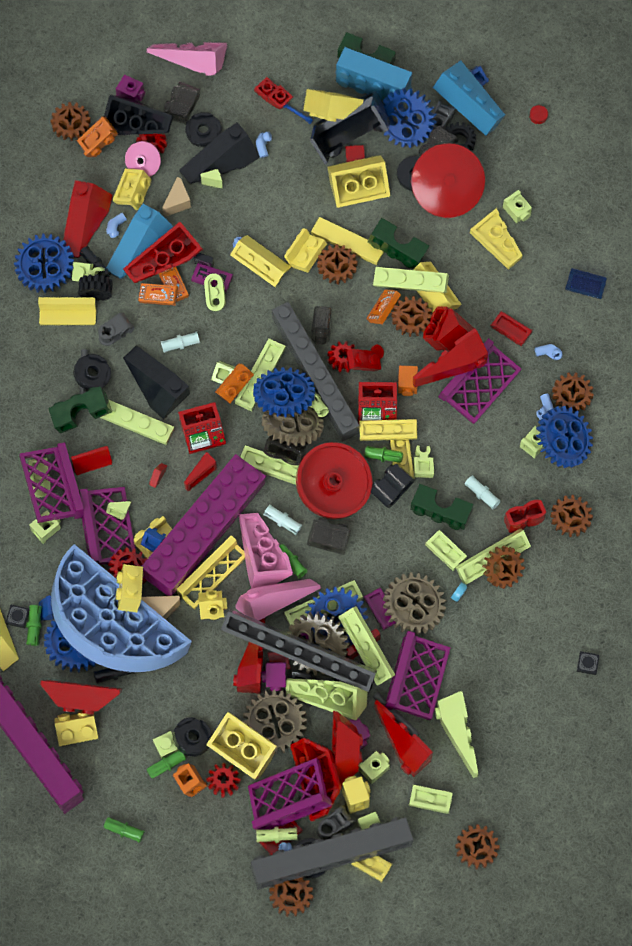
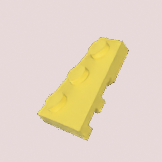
(495, 238)

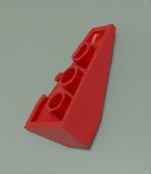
(167, 252)
(463, 358)
(250, 669)
(409, 749)

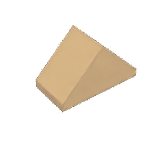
(177, 199)
(163, 604)

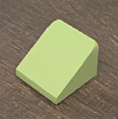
(212, 178)
(221, 372)
(118, 509)
(366, 821)

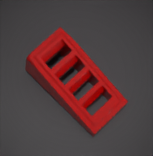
(201, 471)

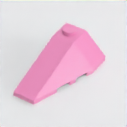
(203, 58)
(263, 556)
(265, 600)

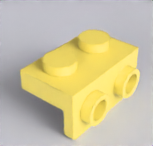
(75, 728)

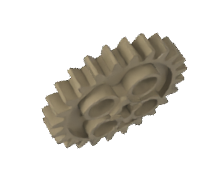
(294, 429)
(424, 591)
(333, 640)
(291, 717)

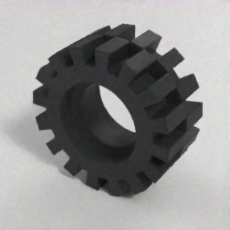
(466, 132)
(95, 287)

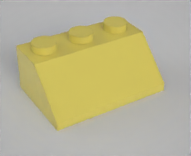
(330, 105)
(359, 181)
(242, 746)

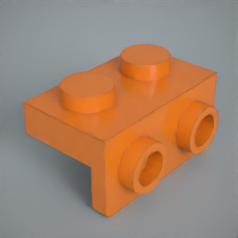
(97, 137)
(234, 383)

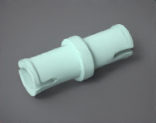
(180, 342)
(482, 492)
(282, 519)

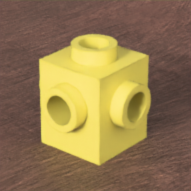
(212, 604)

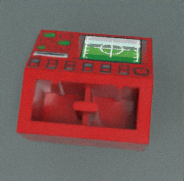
(377, 401)
(202, 428)

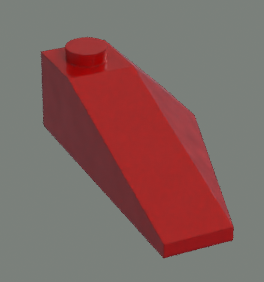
(86, 211)

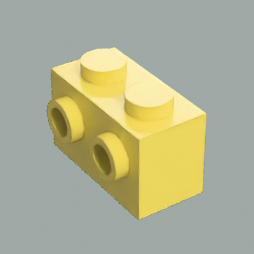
(129, 588)
(356, 794)

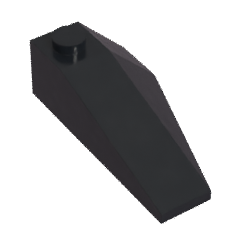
(136, 118)
(226, 153)
(157, 383)

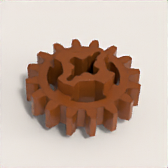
(79, 123)
(345, 260)
(403, 315)
(562, 390)
(578, 519)
(511, 564)
(483, 850)
(298, 888)

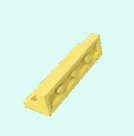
(209, 565)

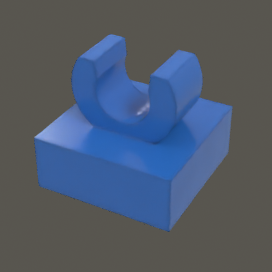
(152, 539)

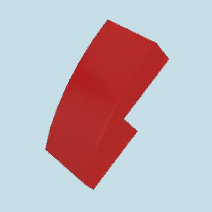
(273, 94)

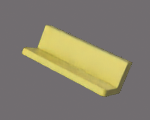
(260, 260)
(437, 299)
(67, 311)

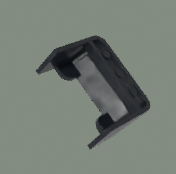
(331, 136)

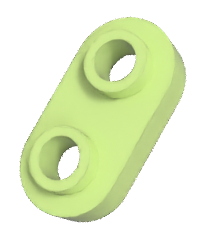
(214, 292)

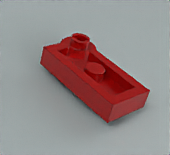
(365, 359)

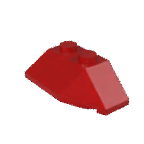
(79, 696)
(345, 747)
(307, 750)

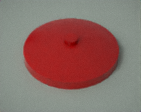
(447, 180)
(334, 480)

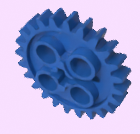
(416, 105)
(26, 264)
(284, 392)
(568, 432)
(344, 602)
(69, 658)

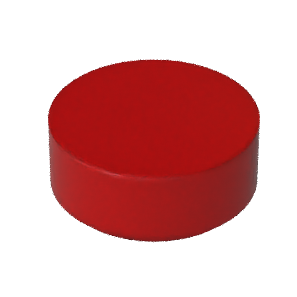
(538, 114)

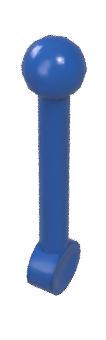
(308, 119)

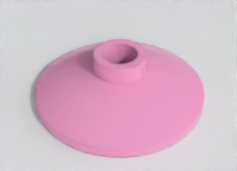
(148, 153)

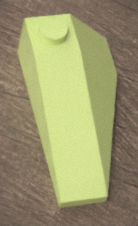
(329, 695)
(453, 719)

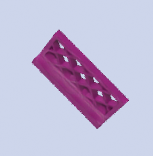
(459, 381)
(66, 476)
(89, 524)
(403, 667)
(296, 810)

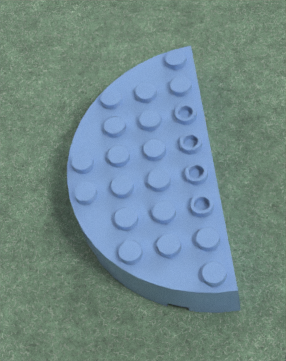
(90, 620)

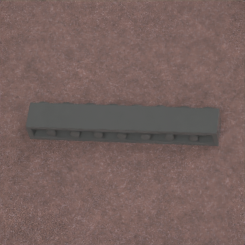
(313, 366)
(299, 650)
(331, 853)

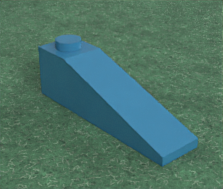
(141, 233)

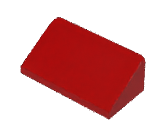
(91, 460)

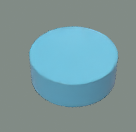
(459, 592)

